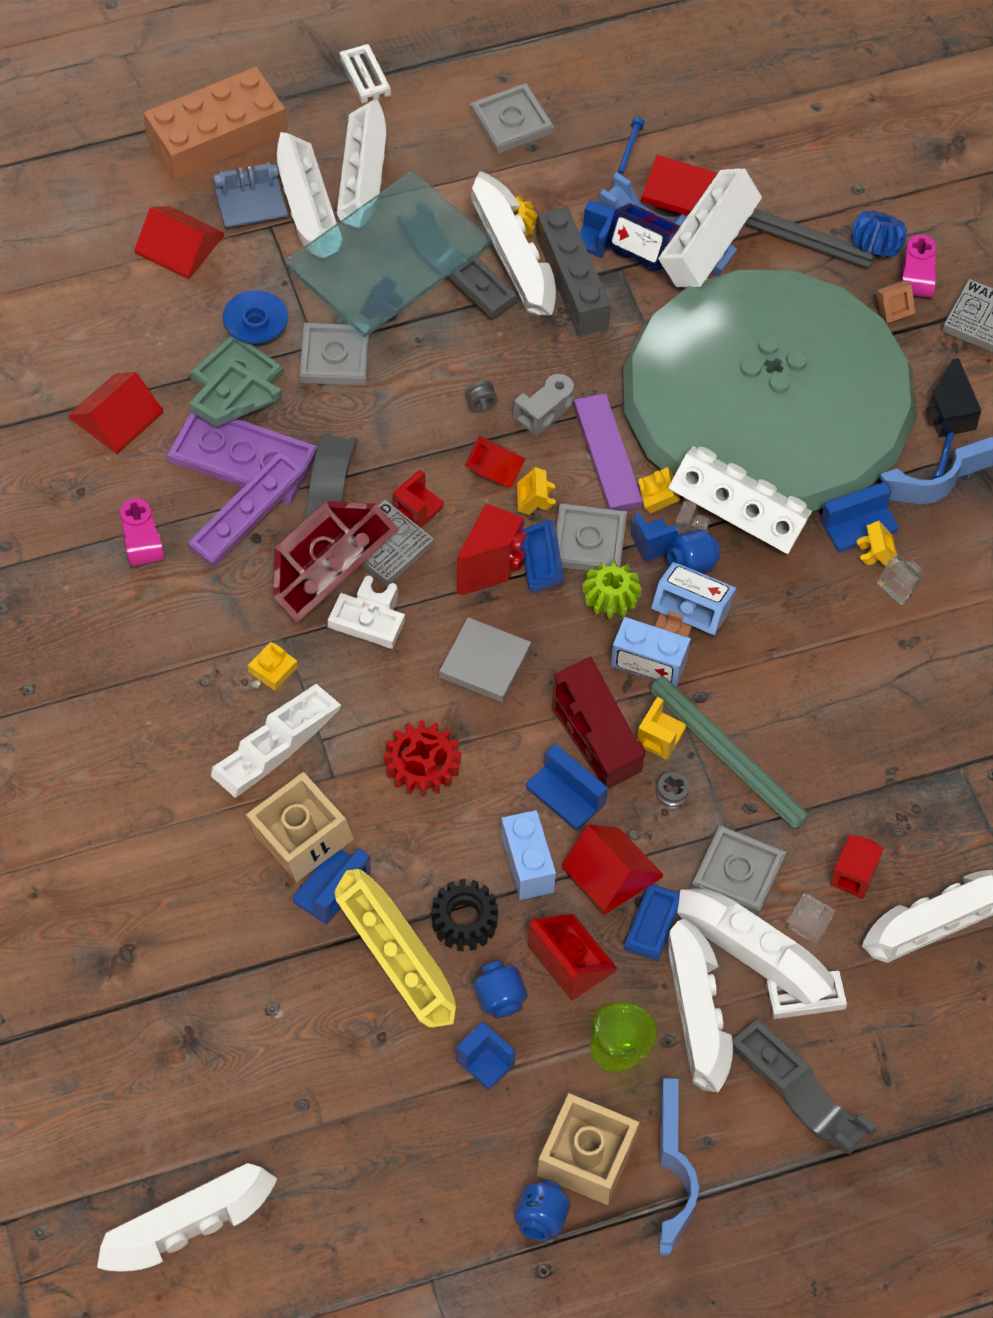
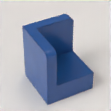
(596, 227)
(652, 538)
(485, 1056)

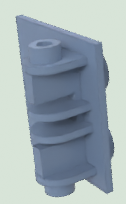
(249, 195)

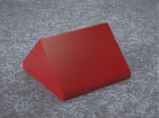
(676, 185)
(176, 240)
(118, 411)
(609, 867)
(569, 953)

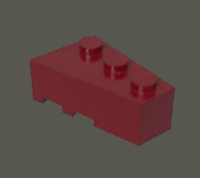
(596, 723)

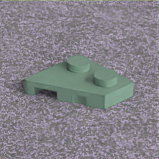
(233, 394)

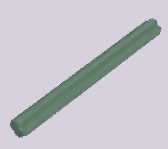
(729, 752)

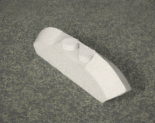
(362, 158)
(304, 188)
(531, 279)
(929, 920)
(756, 944)
(706, 1045)
(171, 1225)

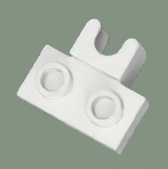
(369, 615)

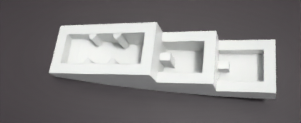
(276, 740)

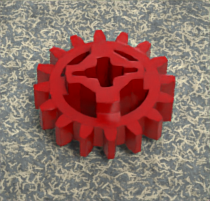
(420, 761)

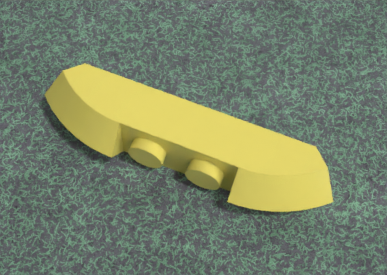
(396, 948)

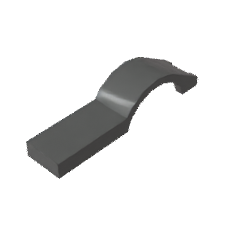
(484, 287)
(330, 471)
(800, 1088)

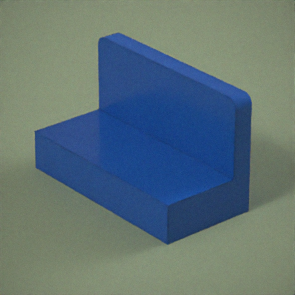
(848, 516)
(568, 788)
(318, 892)

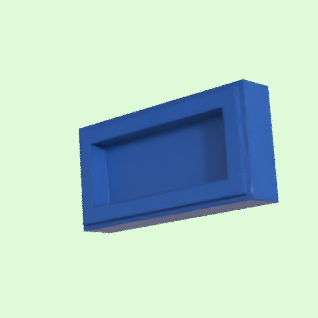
(542, 556)
(653, 922)

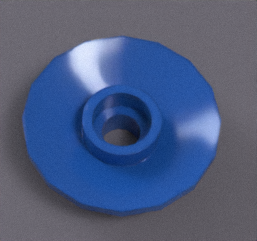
(255, 317)

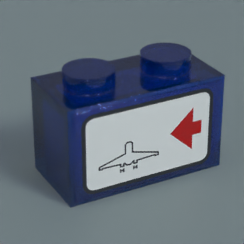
(640, 235)

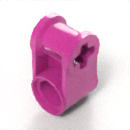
(920, 265)
(140, 533)

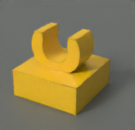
(533, 492)
(656, 492)
(881, 544)
(272, 666)

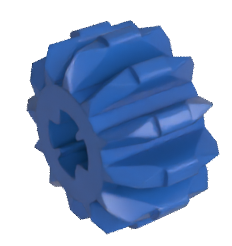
(878, 233)

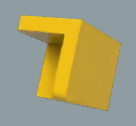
(659, 731)

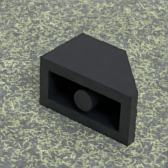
(953, 403)

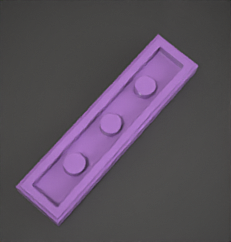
(607, 453)
(247, 508)

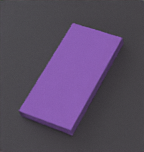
(235, 450)

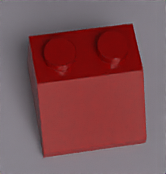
(491, 550)

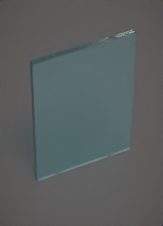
(388, 253)

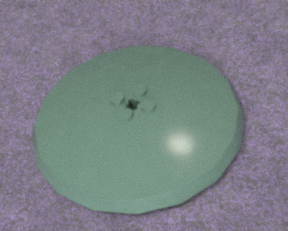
(773, 379)

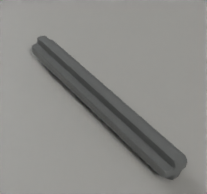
(809, 238)

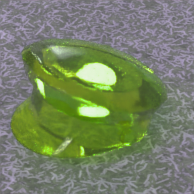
(622, 1036)

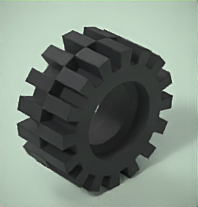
(460, 934)

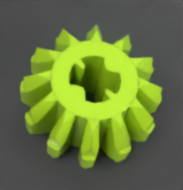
(611, 589)

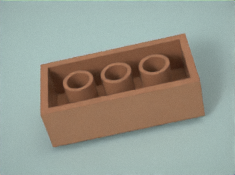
(215, 122)

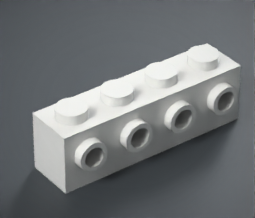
(710, 228)
(740, 498)

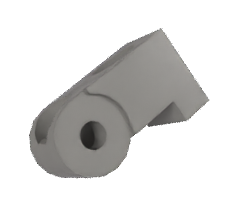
(545, 405)

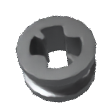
(481, 396)
(674, 779)

